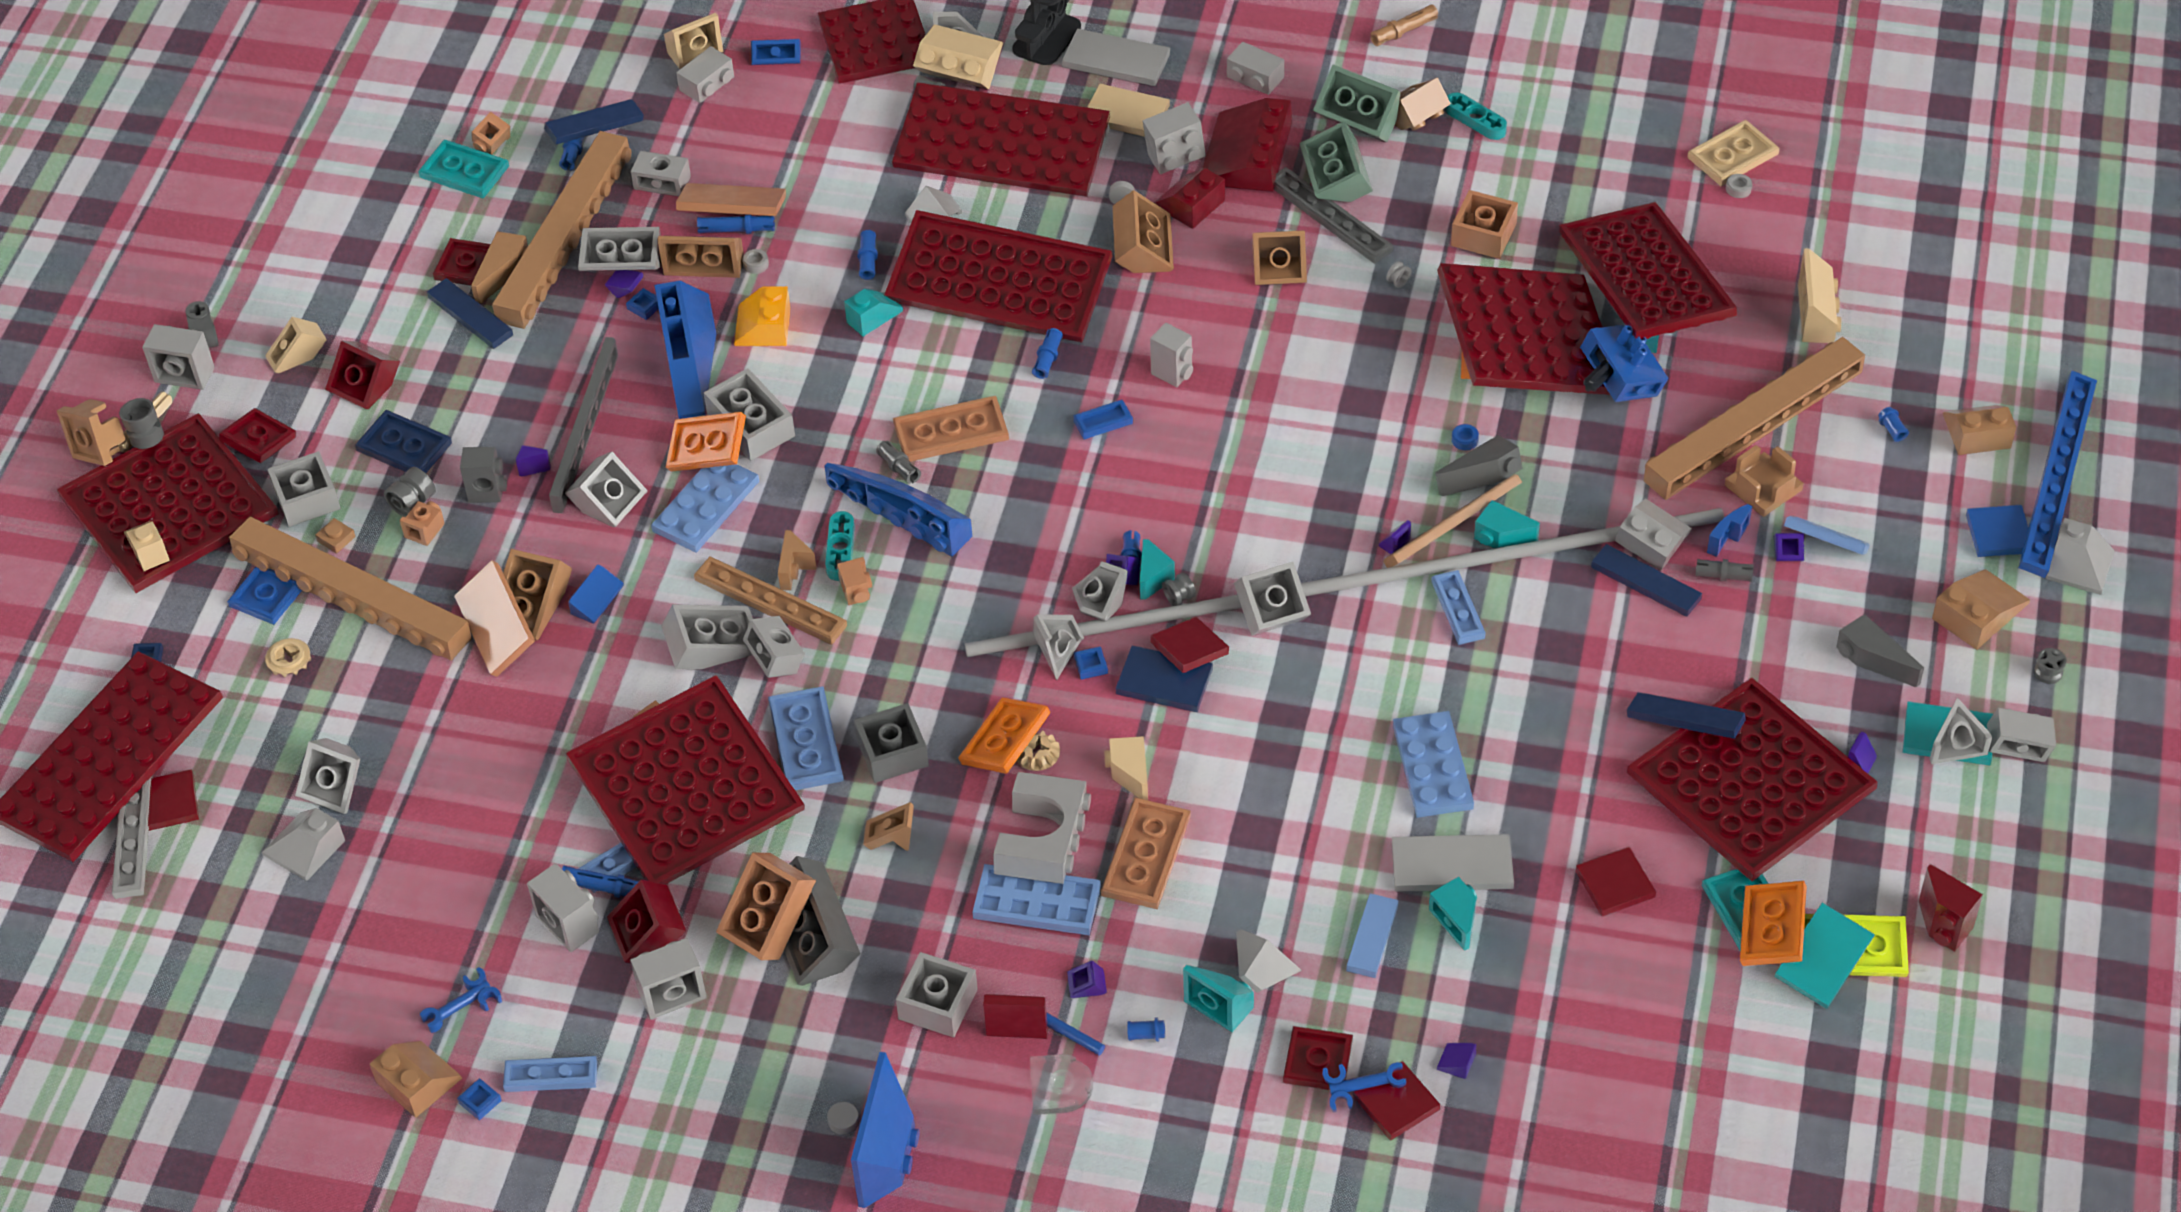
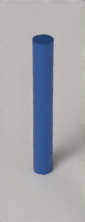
(1075, 1035)

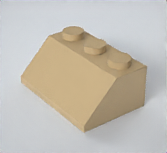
(958, 56)
(1818, 300)

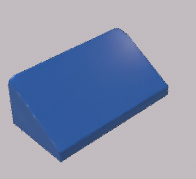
(775, 52)
(595, 594)

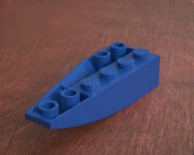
(689, 343)
(903, 506)

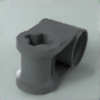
(200, 319)

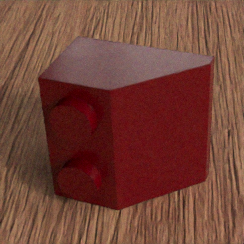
(1194, 197)
(361, 373)
(1948, 907)
(645, 920)

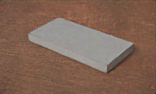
(1116, 57)
(1433, 861)

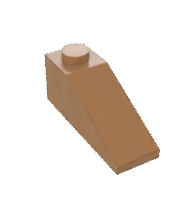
(498, 264)

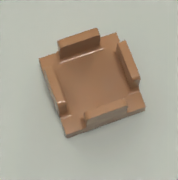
(87, 436)
(1764, 479)

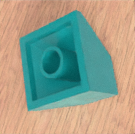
(1217, 996)

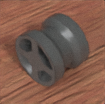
(1179, 589)
(2050, 665)

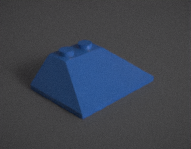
(884, 1137)

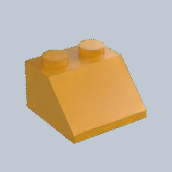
(764, 318)

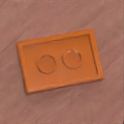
(705, 441)
(1004, 735)
(1773, 923)

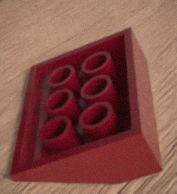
(1250, 143)

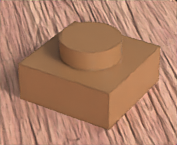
(335, 535)

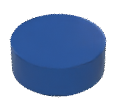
(1465, 437)

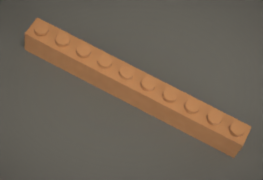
(562, 230)
(1753, 418)
(351, 588)

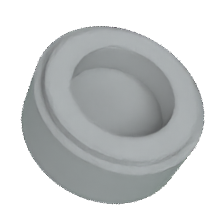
(1739, 186)
(1119, 190)
(755, 261)
(843, 1118)

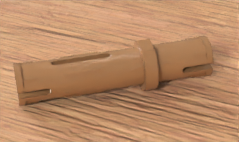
(1396, 29)

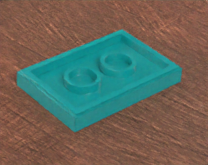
(463, 168)
(1924, 724)
(1727, 896)
(1829, 955)

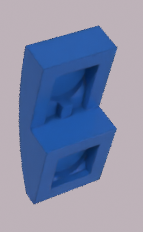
(1730, 527)

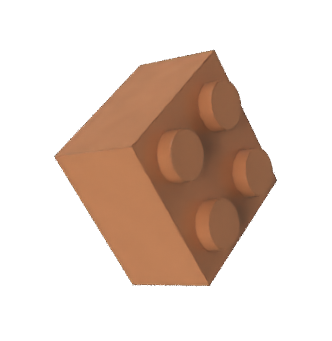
(1484, 224)

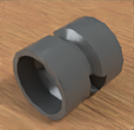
(141, 423)
(411, 488)

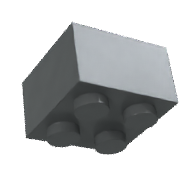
(891, 742)

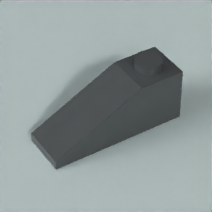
(1480, 467)
(1876, 651)

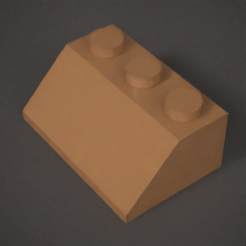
(1142, 235)
(701, 256)

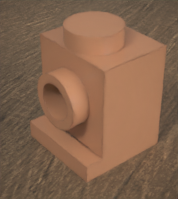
(493, 128)
(422, 522)
(854, 580)

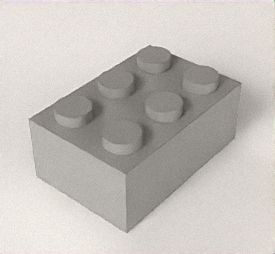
(766, 418)

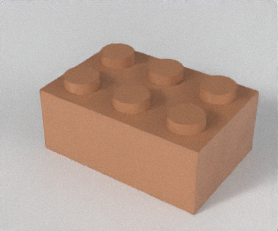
(765, 906)

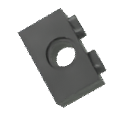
(482, 474)

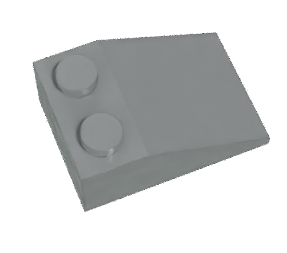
(706, 634)

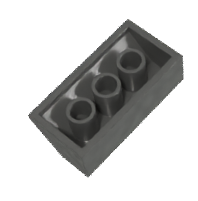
(822, 937)

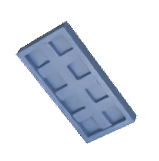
(704, 505)
(1433, 764)
(1037, 903)

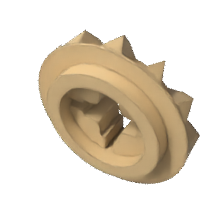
(295, 648)
(1045, 757)

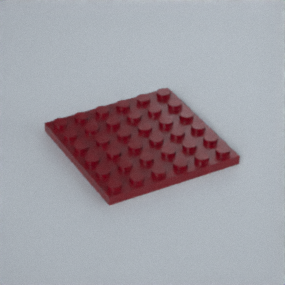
(1521, 326)
(183, 485)
(685, 782)
(1753, 792)

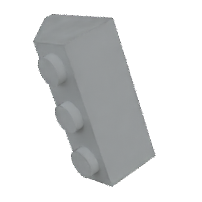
(619, 249)

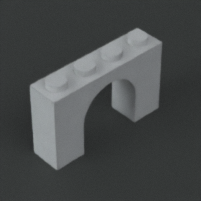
(1051, 855)

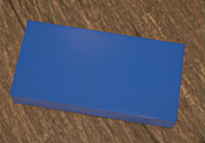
(1103, 419)

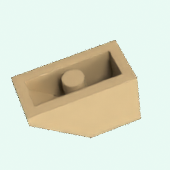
(295, 344)
(147, 545)
(1128, 764)

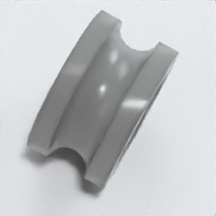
(1398, 274)

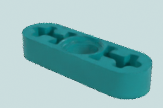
(1490, 124)
(834, 537)

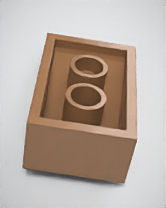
(537, 586)
(1978, 607)

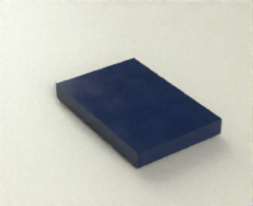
(403, 443)
(1157, 680)

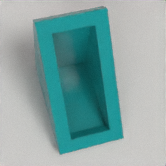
(1155, 569)

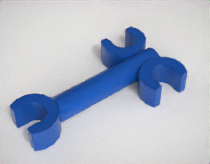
(477, 989)
(1339, 1087)

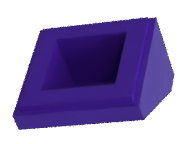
(623, 282)
(532, 460)
(1397, 538)
(1789, 546)
(1131, 564)
(1863, 752)
(1086, 980)
(1457, 1059)

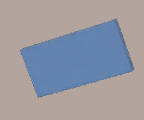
(805, 738)

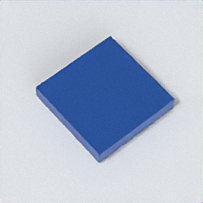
(1997, 530)
(264, 595)

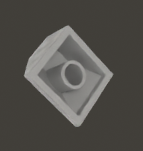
(2080, 557)
(328, 774)
(306, 843)

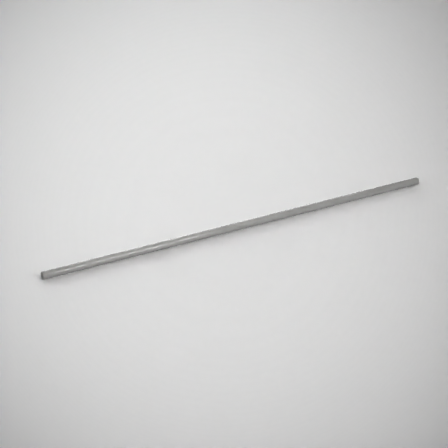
(1339, 583)

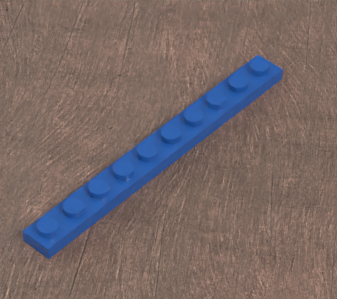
(2057, 474)

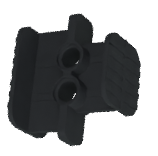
(1045, 31)

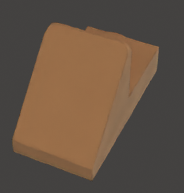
(794, 556)
(890, 827)

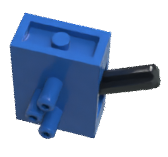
(1622, 364)

